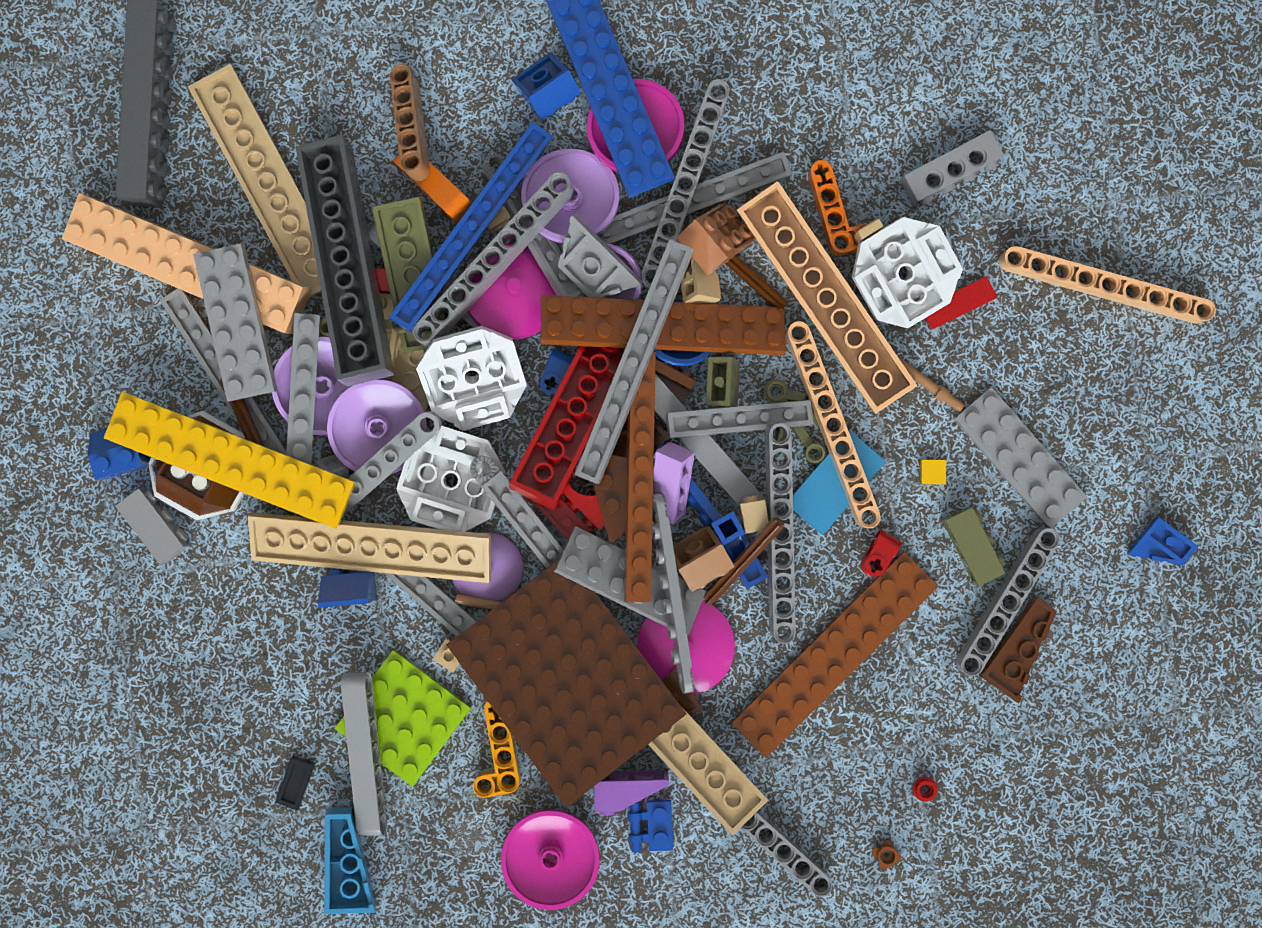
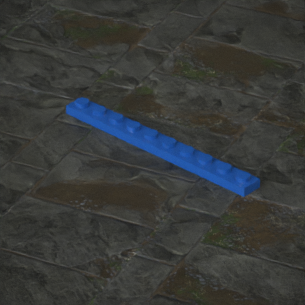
(470, 227)

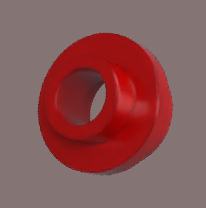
(930, 794)

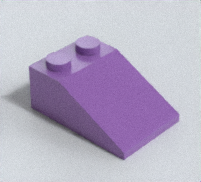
(626, 788)

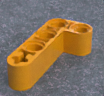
(502, 767)

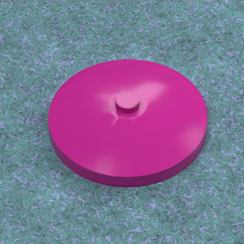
(664, 115)
(513, 299)
(709, 644)
(550, 859)

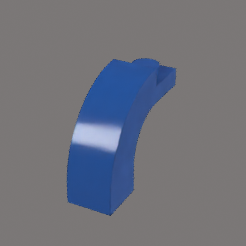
(734, 542)

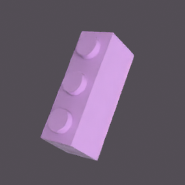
(673, 477)

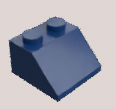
(546, 86)
(111, 459)
(346, 588)

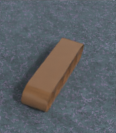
(408, 109)

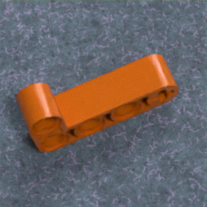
(442, 192)
(834, 207)

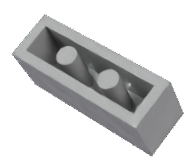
(153, 525)

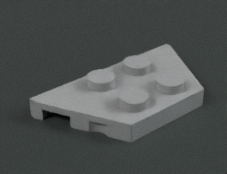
(593, 263)

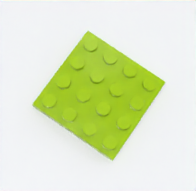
(412, 716)

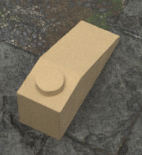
(698, 286)

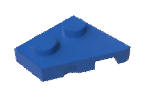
(1163, 543)

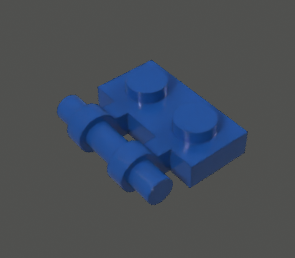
(659, 826)

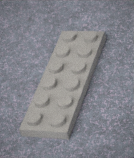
(235, 322)
(1020, 457)
(602, 569)

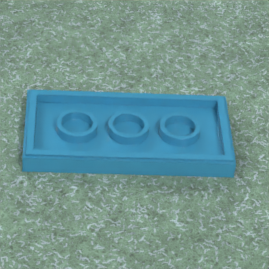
(821, 495)

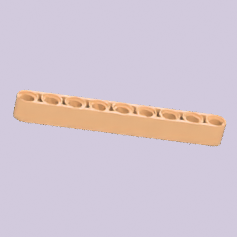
(1118, 284)
(842, 433)

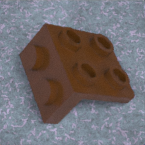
(677, 382)

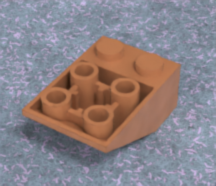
(716, 237)

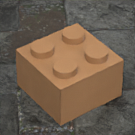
(701, 558)

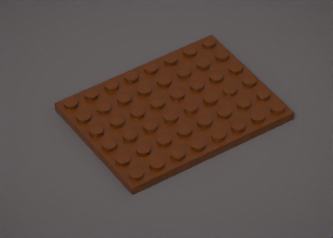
(566, 682)

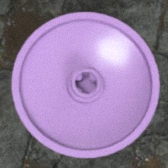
(594, 191)
(326, 385)
(368, 418)

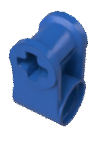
(555, 369)

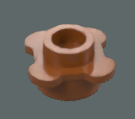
(891, 859)

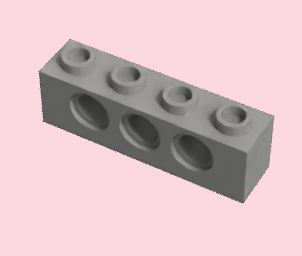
(983, 146)

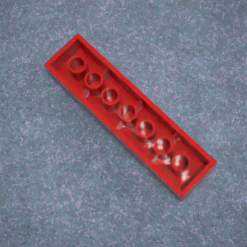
(566, 426)

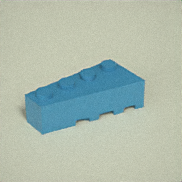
(345, 866)

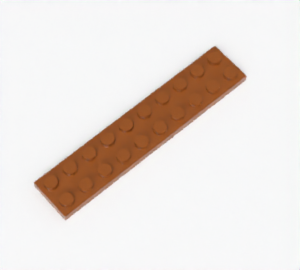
(687, 326)
(834, 654)

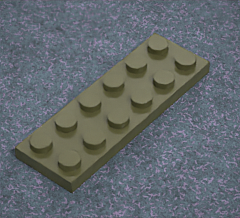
(405, 253)

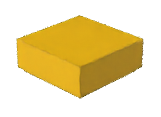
(932, 471)

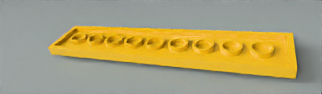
(229, 460)

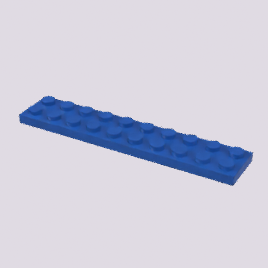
(611, 94)

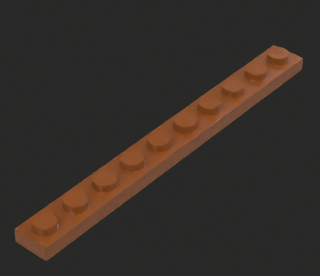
(640, 490)

